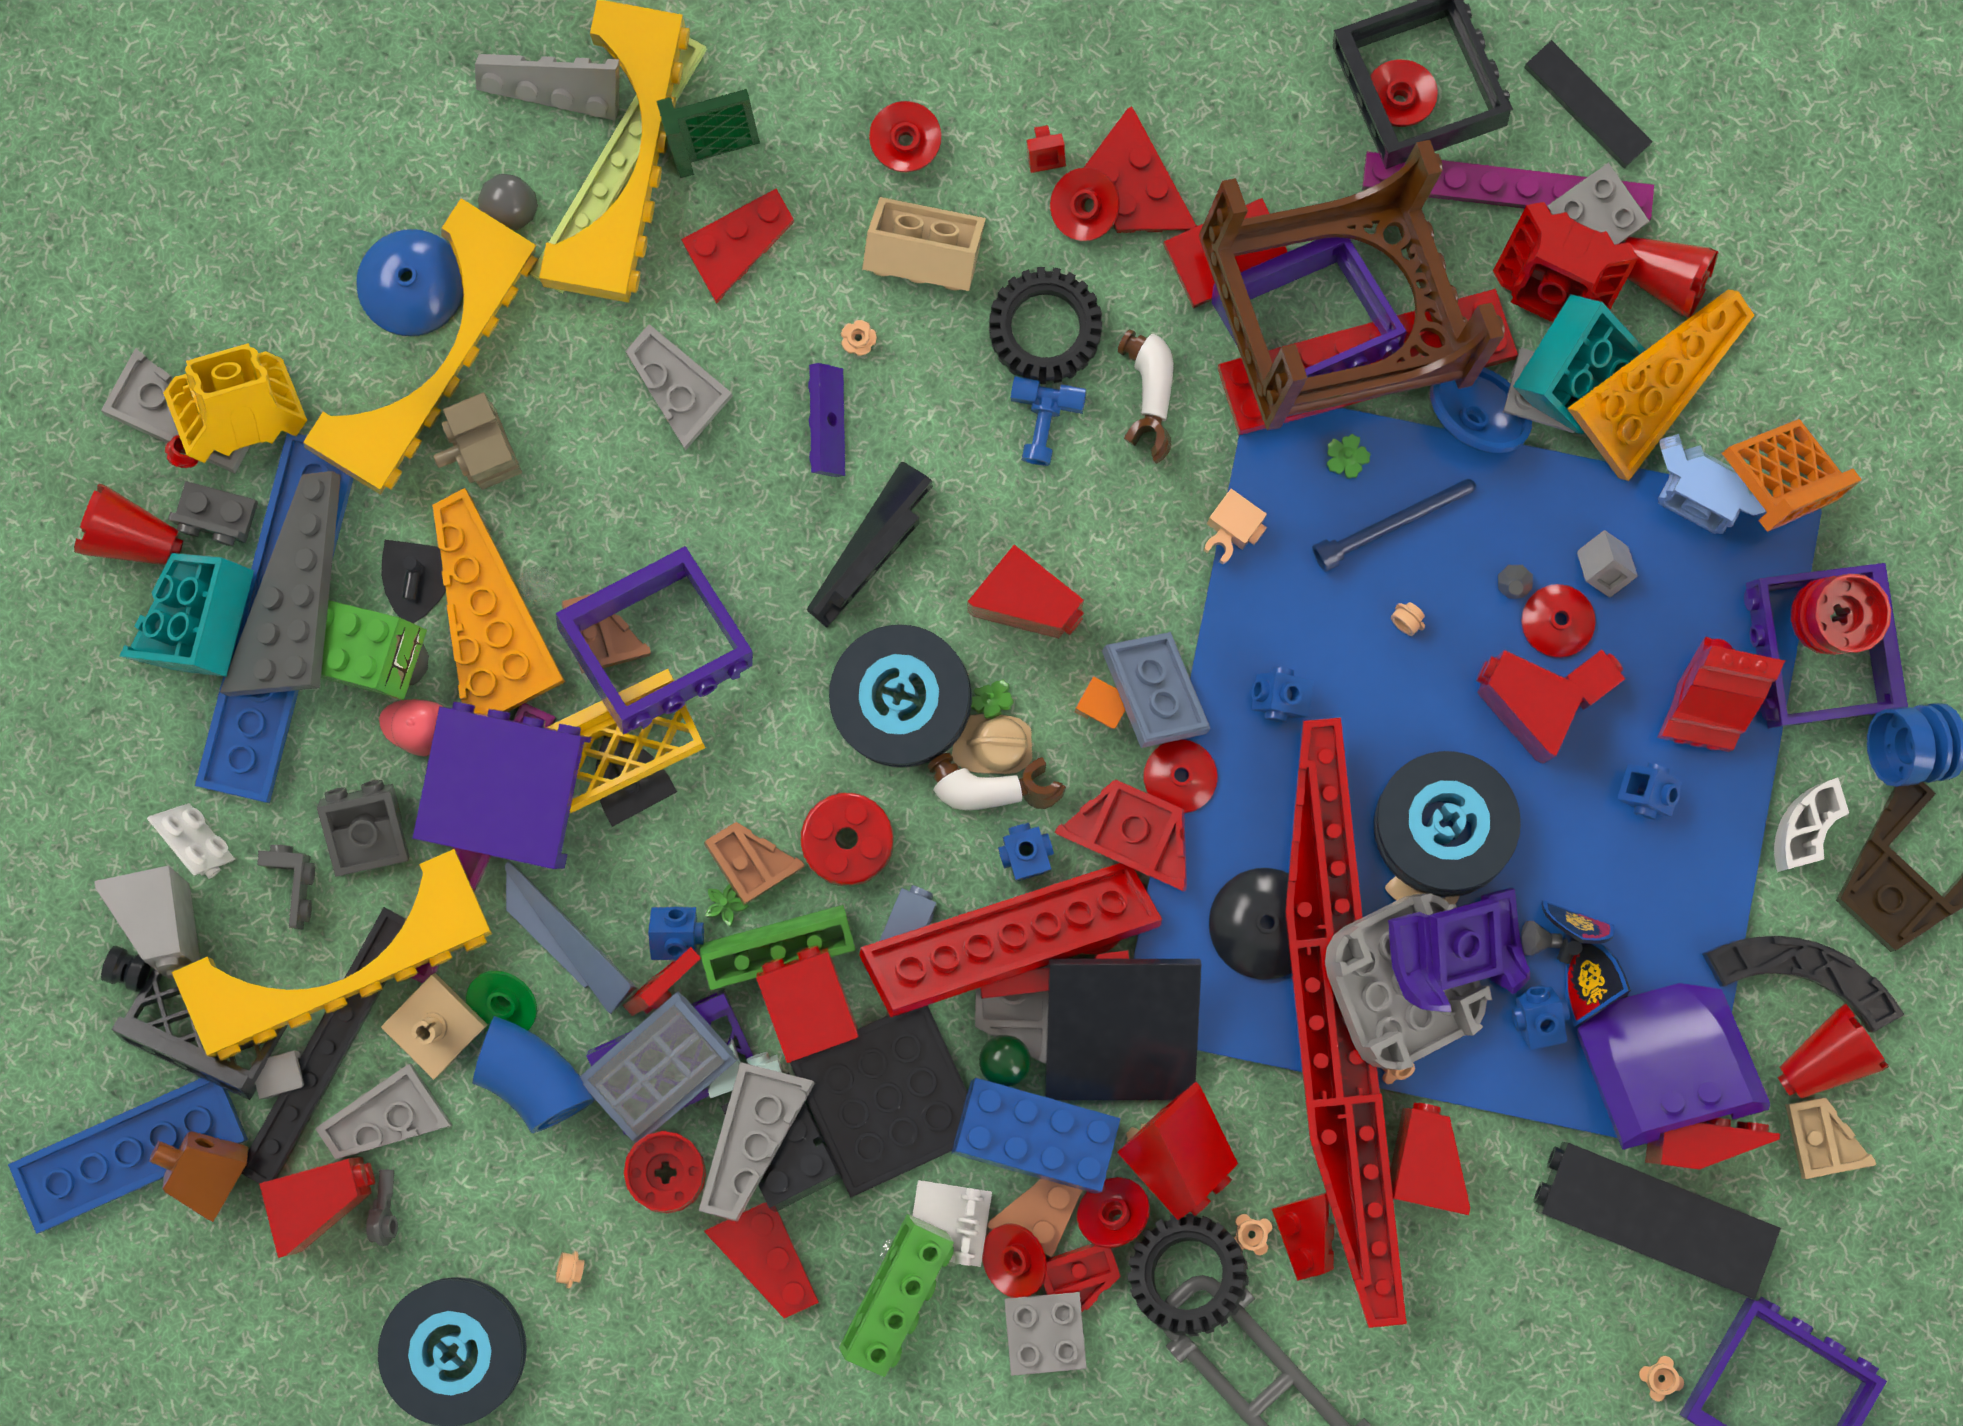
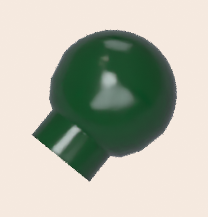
(1005, 1060)

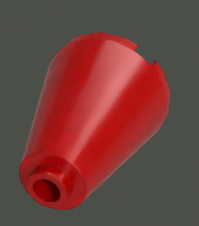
(1672, 272)
(124, 531)
(1832, 1056)

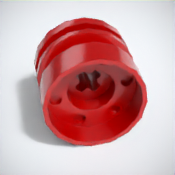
(1860, 616)
(649, 1156)

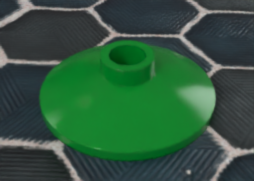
(487, 999)

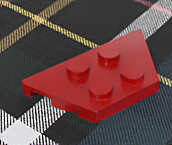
(1144, 186)
(1133, 831)

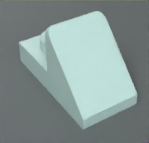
(725, 1082)

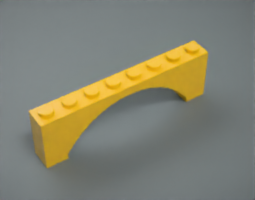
(606, 253)
(376, 442)
(235, 1012)

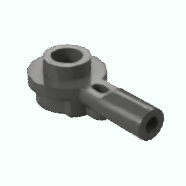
(381, 1224)

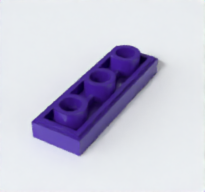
(827, 420)

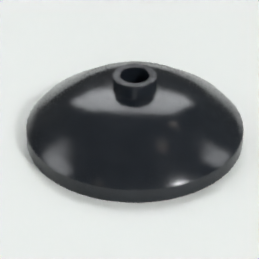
(1237, 926)

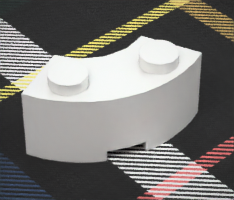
(1805, 825)

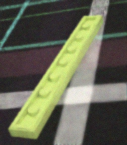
(615, 163)

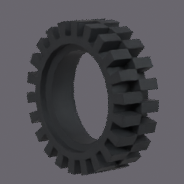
(1057, 285)
(1219, 1307)

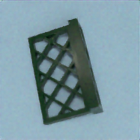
(708, 128)

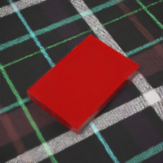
(1191, 263)

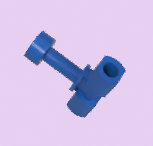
(1046, 404)

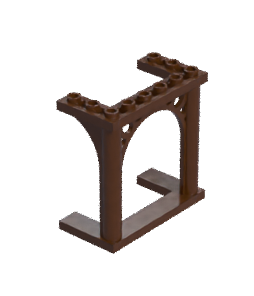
(1397, 201)

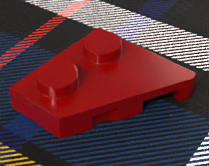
(656, 990)
(1307, 1235)
(1082, 1270)

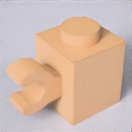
(1235, 522)

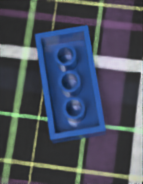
(1036, 1135)

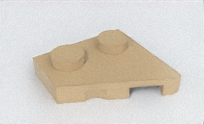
(1823, 1141)

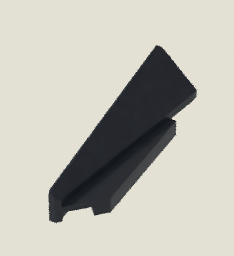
(873, 543)

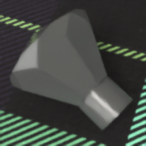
(1515, 581)
(1536, 938)

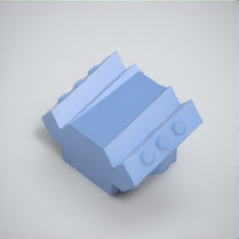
(1704, 488)

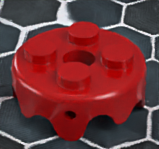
(851, 865)

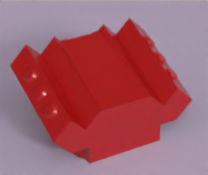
(1560, 258)
(1718, 696)

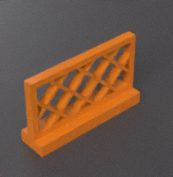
(1803, 494)

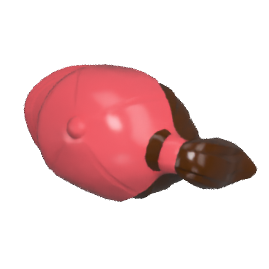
(410, 724)

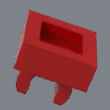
(1045, 150)

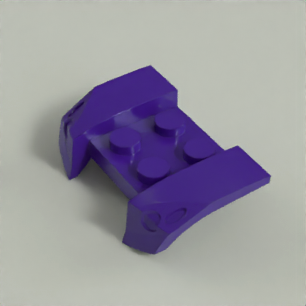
(1458, 949)

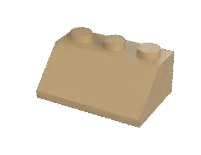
(923, 244)

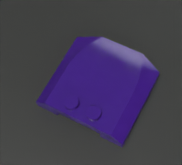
(1670, 1062)

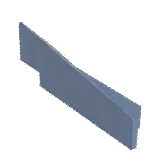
(565, 940)

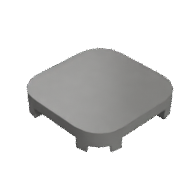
(1378, 1017)

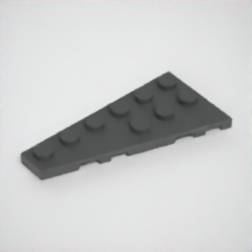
(288, 618)

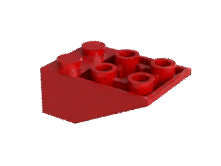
(1707, 1143)

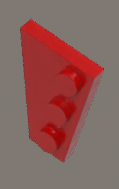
(735, 241)
(766, 1258)

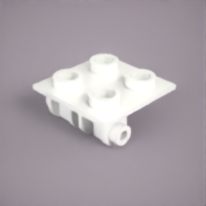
(192, 839)
(958, 1212)

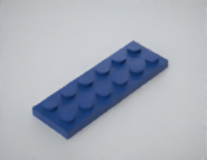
(115, 1154)

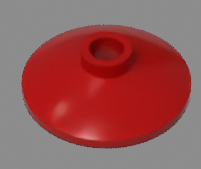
(1411, 82)
(905, 119)
(1069, 200)
(1543, 631)
(1187, 755)
(1117, 1197)
(1003, 1261)

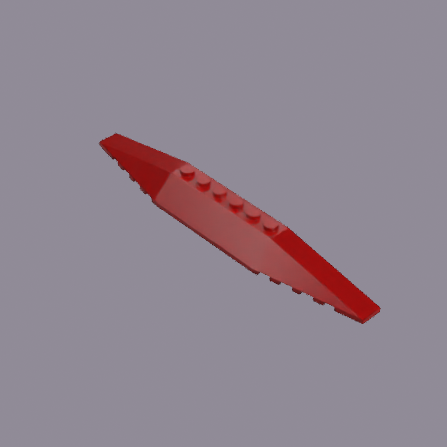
(1339, 1086)

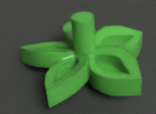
(724, 904)

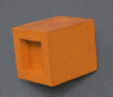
(1101, 703)

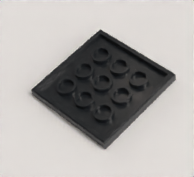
(1122, 1028)
(885, 1098)

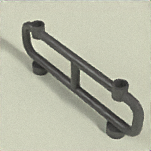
(1183, 1347)

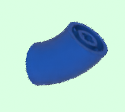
(529, 1076)

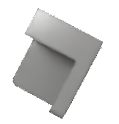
(1607, 563)
(280, 1075)

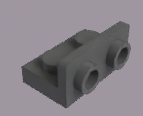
(215, 513)

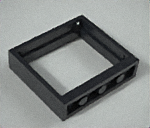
(1396, 21)

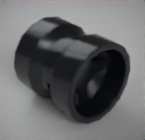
(125, 969)

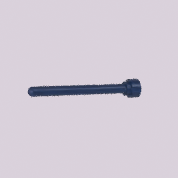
(1330, 553)

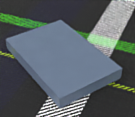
(1155, 689)

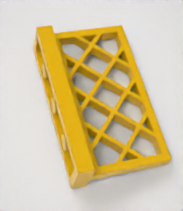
(597, 722)

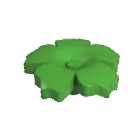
(1346, 456)
(992, 699)

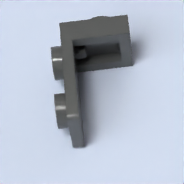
(304, 874)

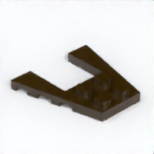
(1888, 892)

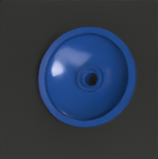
(424, 300)
(1477, 413)

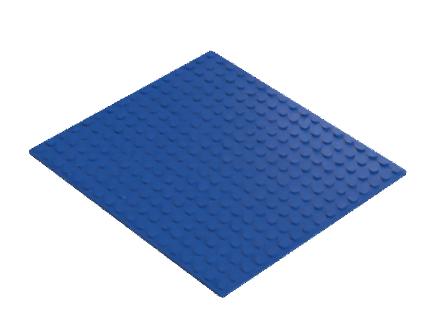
(1661, 882)

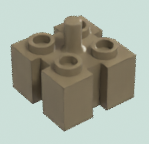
(478, 443)

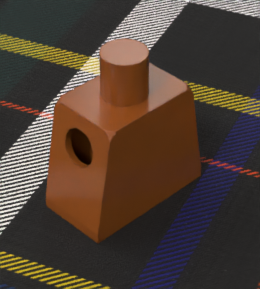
(201, 1171)

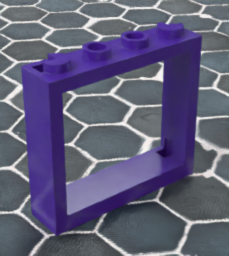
(1310, 259)
(628, 592)
(1883, 656)
(1801, 1332)

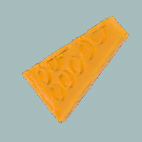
(1646, 396)
(491, 629)

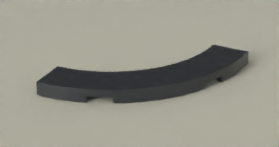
(1811, 962)

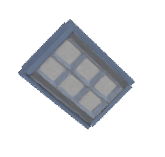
(658, 1068)

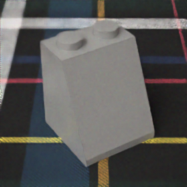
(155, 915)

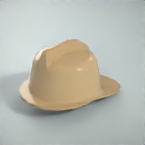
(994, 745)

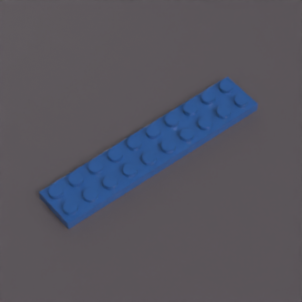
(252, 729)

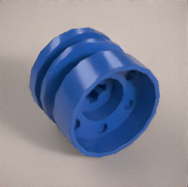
(1916, 744)

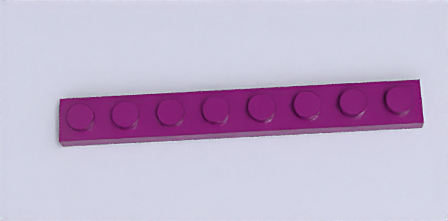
(1499, 184)

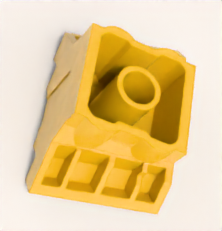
(233, 401)

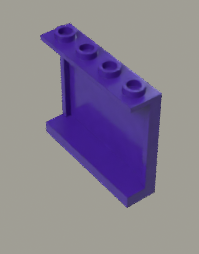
(499, 785)

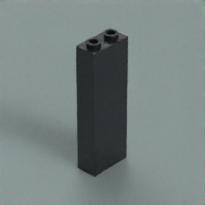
(1656, 1219)

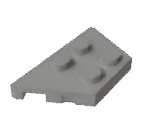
(1016, 1016)

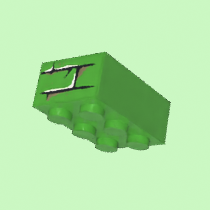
(370, 649)

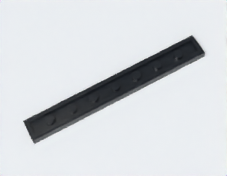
(318, 1064)

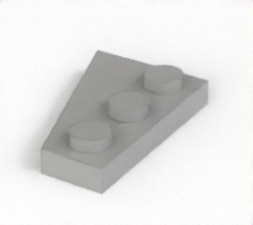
(678, 385)
(384, 1115)

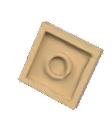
(434, 1026)

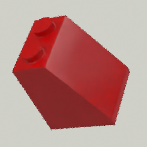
(1026, 597)
(1530, 702)
(806, 1003)
(1182, 1154)
(1427, 1161)
(313, 1201)

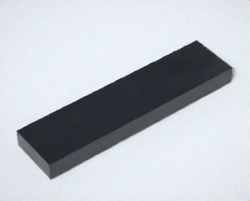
(1588, 104)

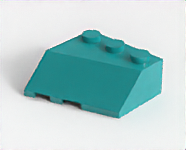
(1575, 357)
(193, 615)

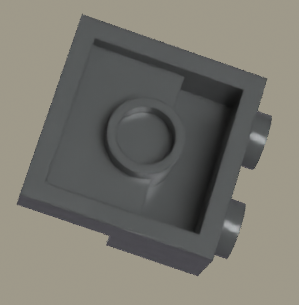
(362, 828)

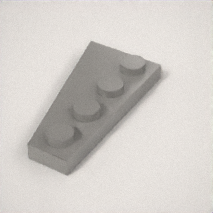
(564, 85)
(140, 403)
(752, 1131)

